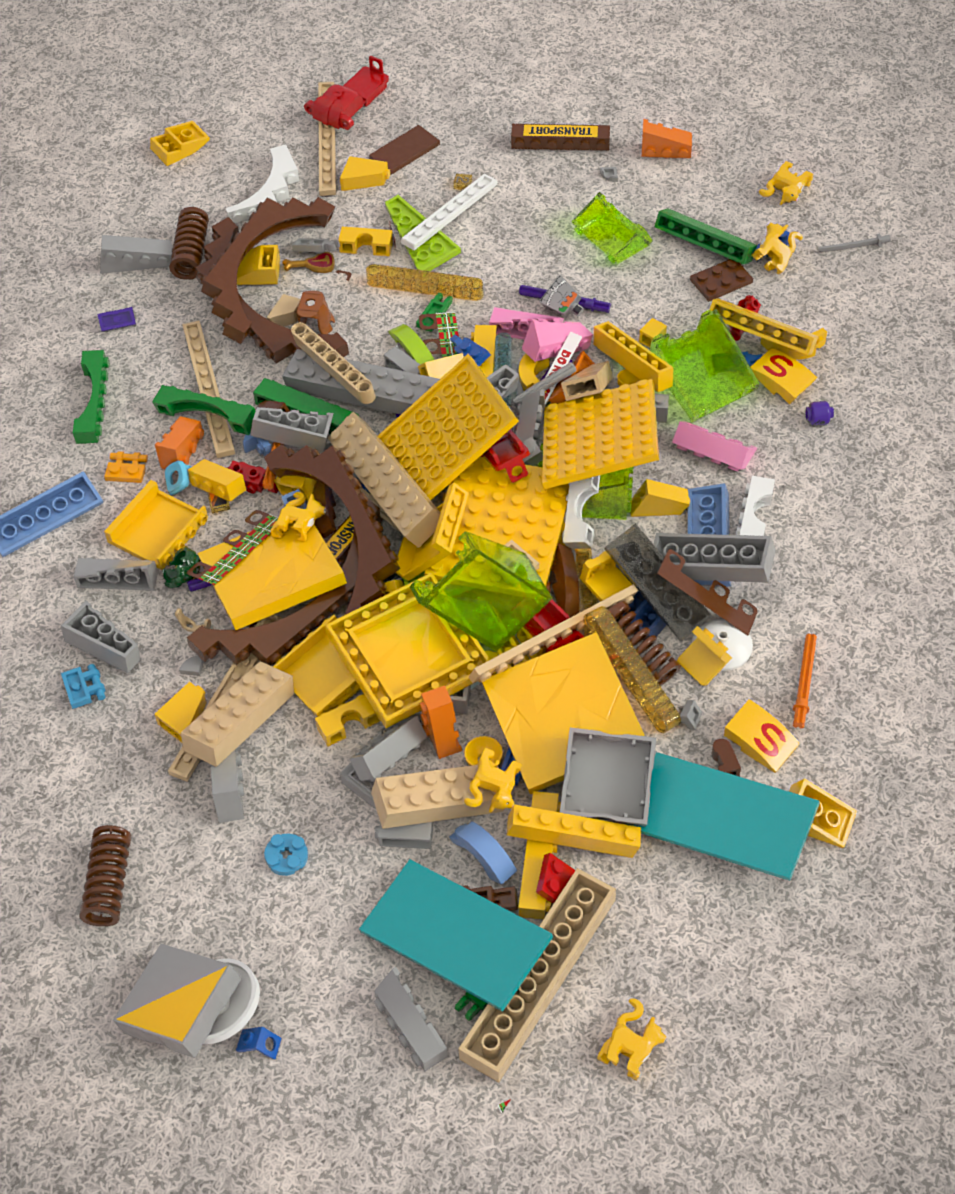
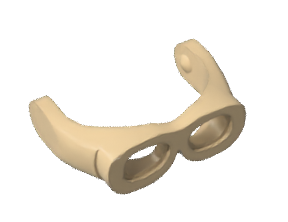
(183, 620)

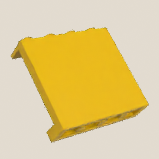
(155, 526)
(440, 544)
(319, 672)

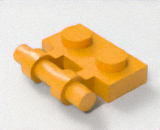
(125, 471)

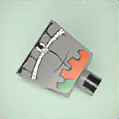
(562, 298)

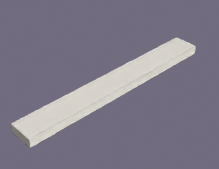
(448, 212)

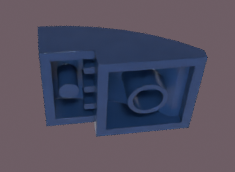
(646, 614)

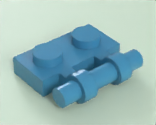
(76, 685)

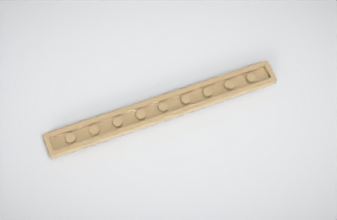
(327, 152)
(207, 385)
(545, 638)
(185, 763)

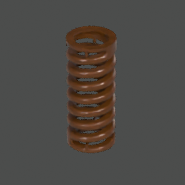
(193, 236)
(669, 669)
(94, 897)

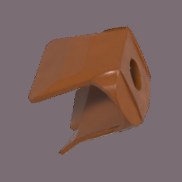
(317, 311)

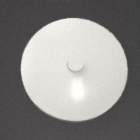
(239, 1007)

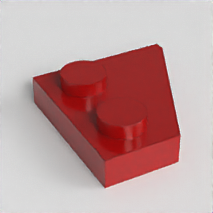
(553, 877)

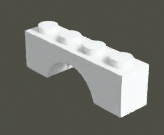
(759, 495)
(576, 532)

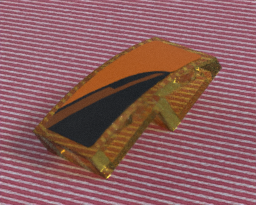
(217, 504)

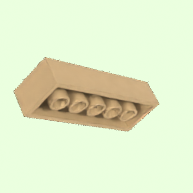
(237, 713)
(428, 797)

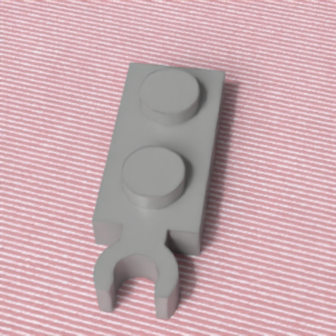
(315, 245)

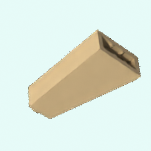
(588, 381)

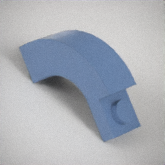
(486, 851)

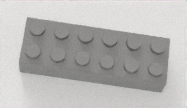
(720, 556)

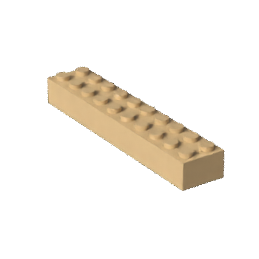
(386, 479)
(572, 921)

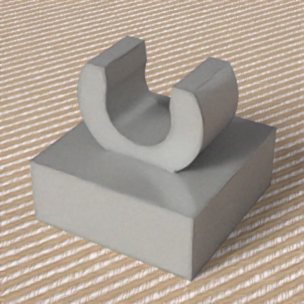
(690, 714)

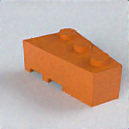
(439, 721)

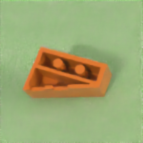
(665, 142)
(179, 442)

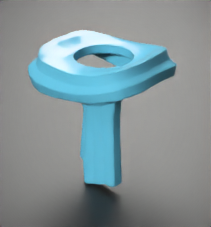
(183, 479)

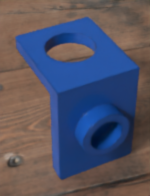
(255, 1038)

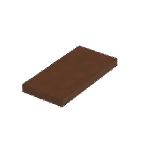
(406, 148)

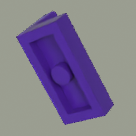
(116, 319)

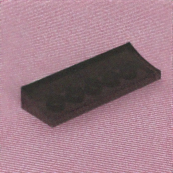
(641, 563)

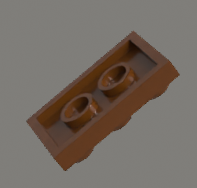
(721, 279)

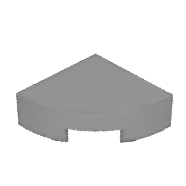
(609, 172)
(192, 666)

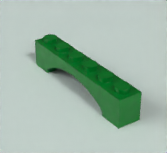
(173, 400)
(87, 427)

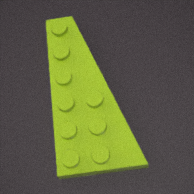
(432, 252)

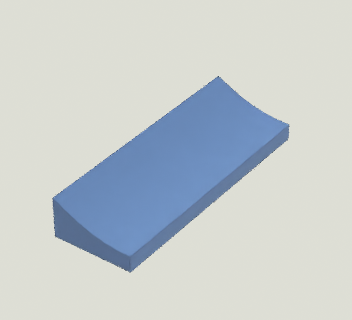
(47, 512)
(709, 514)

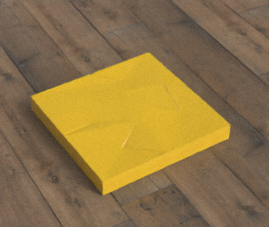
(274, 575)
(403, 651)
(551, 694)

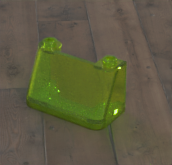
(610, 230)

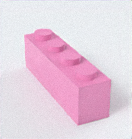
(516, 322)
(547, 338)
(713, 446)

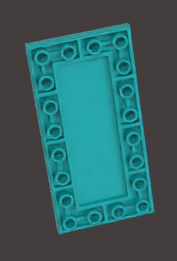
(728, 816)
(456, 934)

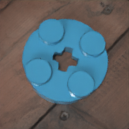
(282, 843)

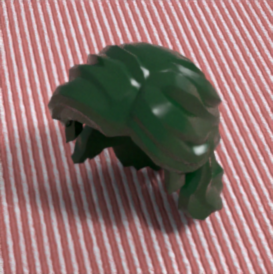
(183, 561)

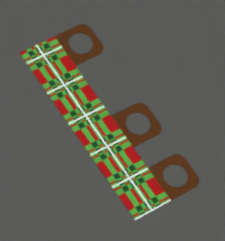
(447, 327)
(241, 548)

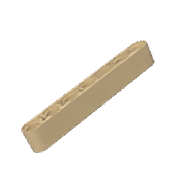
(333, 363)

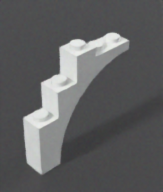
(282, 173)

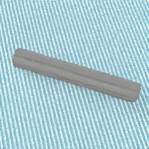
(546, 383)

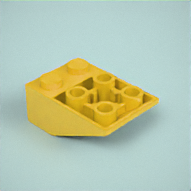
(260, 266)

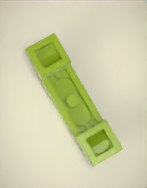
(411, 343)

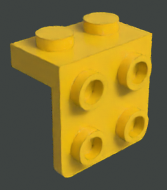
(603, 577)
(704, 657)

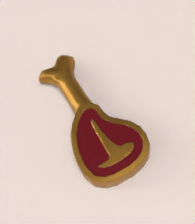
(320, 263)

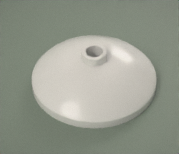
(736, 641)

